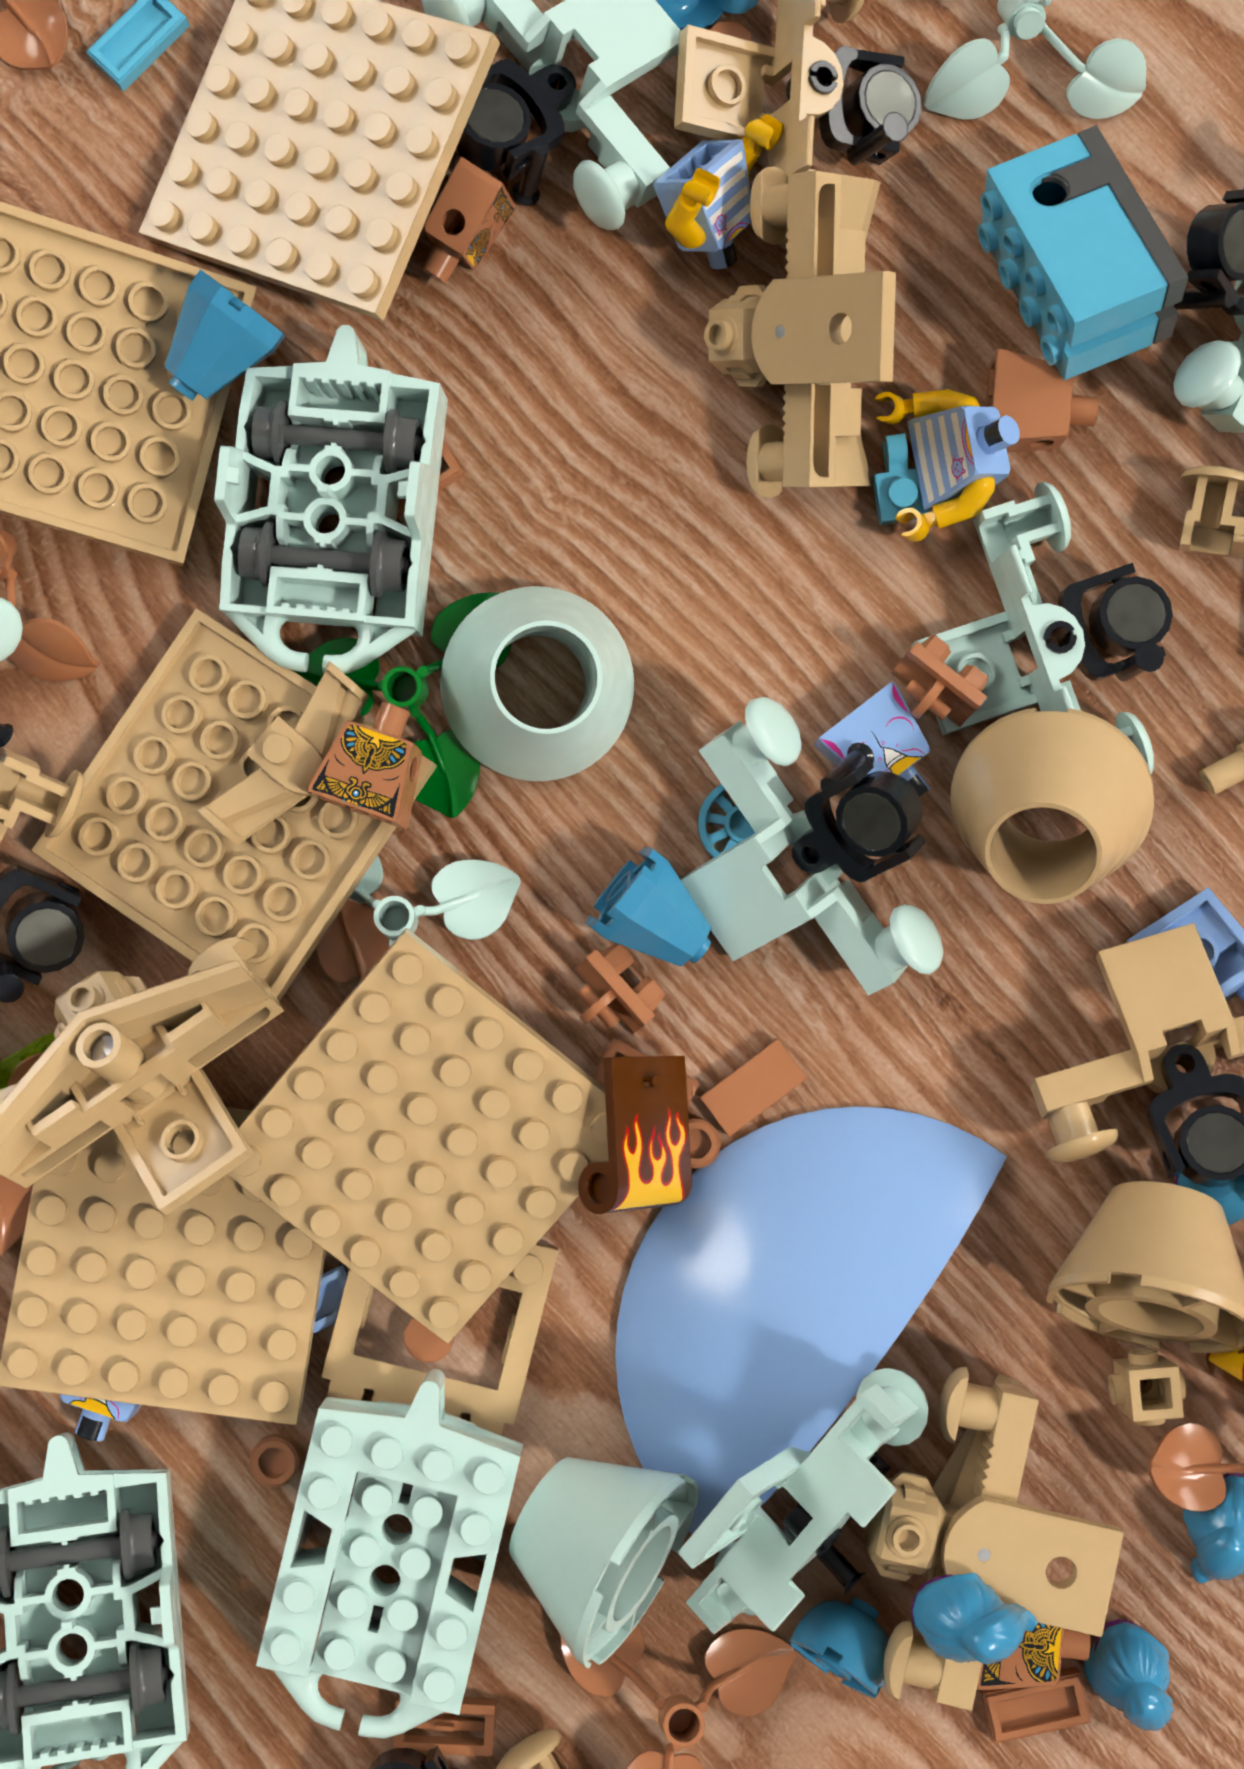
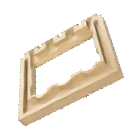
(399, 1384)

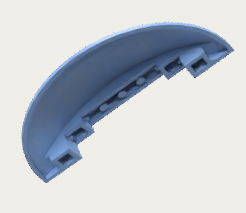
(786, 1284)

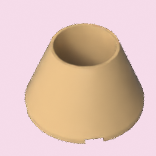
(1061, 764)
(1155, 1270)

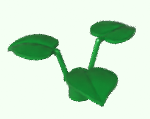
(456, 772)

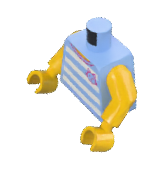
(710, 191)
(955, 453)

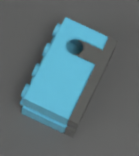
(1080, 253)

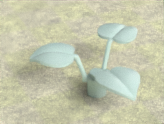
(976, 83)
(470, 894)

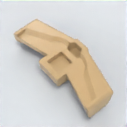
(287, 759)

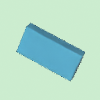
(137, 40)

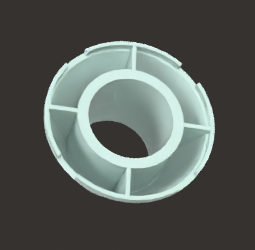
(484, 723)
(596, 1547)

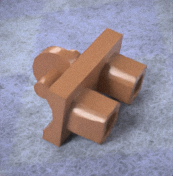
(938, 685)
(609, 993)

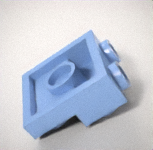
(1219, 934)

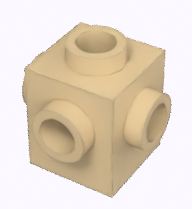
(1160, 1396)

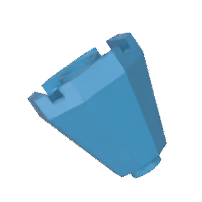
(216, 339)
(652, 912)

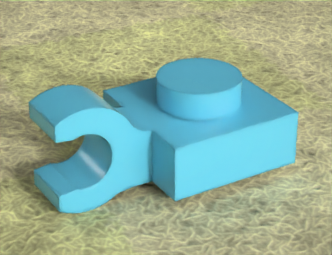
(899, 485)

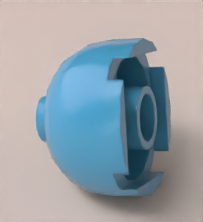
(845, 1642)

